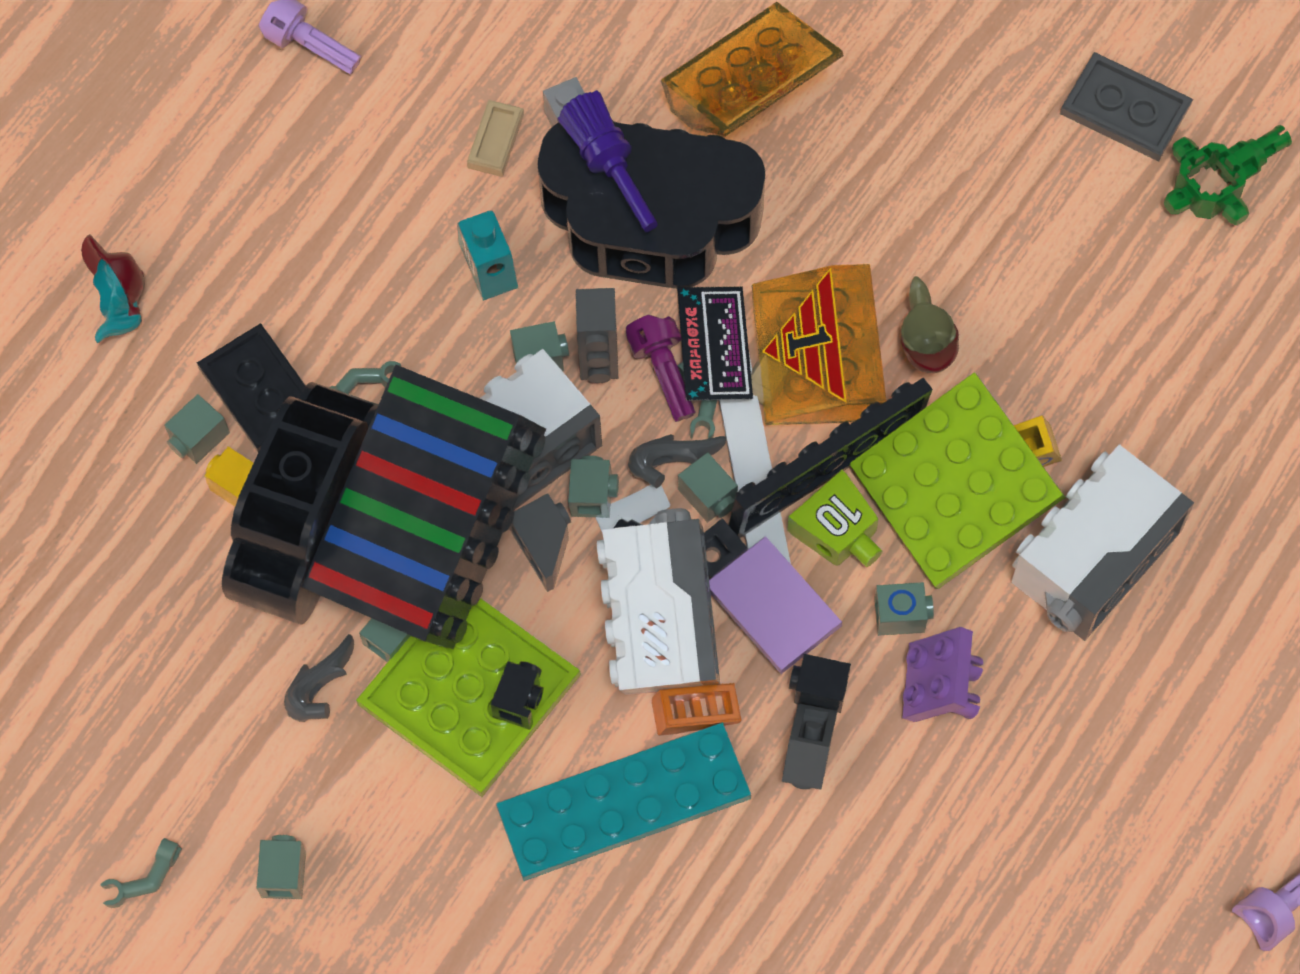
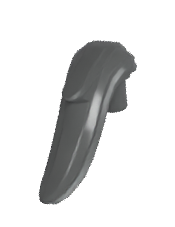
(667, 450)
(309, 681)

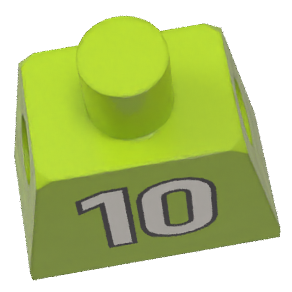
(837, 523)

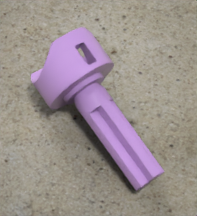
(285, 22)
(1270, 912)

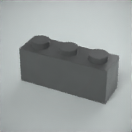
(597, 334)

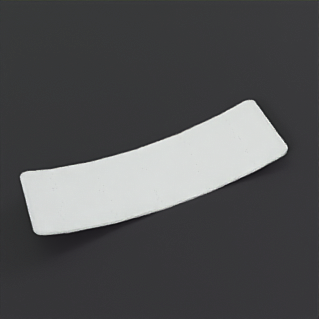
(636, 506)

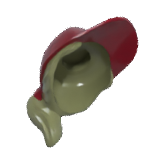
(928, 332)

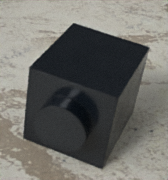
(820, 682)

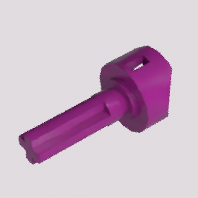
(656, 343)

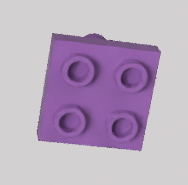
(940, 676)

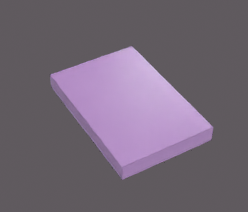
(773, 605)

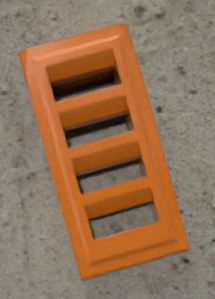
(677, 696)

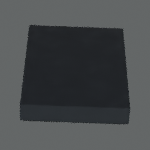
(252, 381)

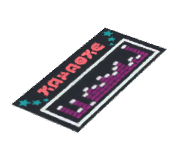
(714, 343)

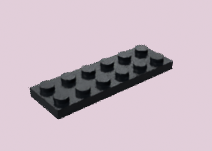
(822, 461)

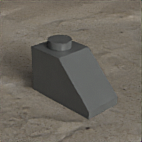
(542, 536)
(809, 747)

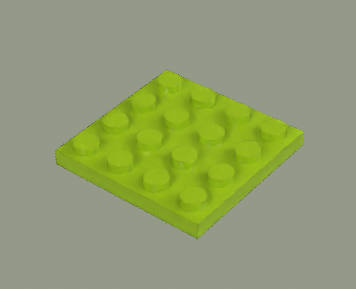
(956, 480)
(444, 696)

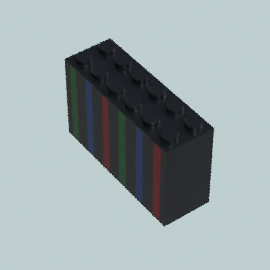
(425, 508)

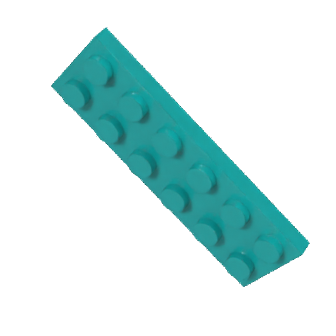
(623, 801)

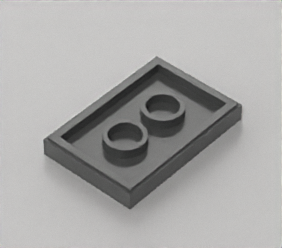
(1126, 106)

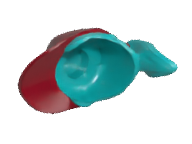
(119, 287)

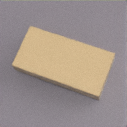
(495, 138)

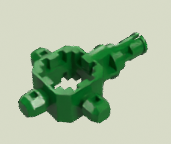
(1236, 166)

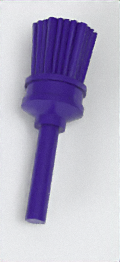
(604, 148)

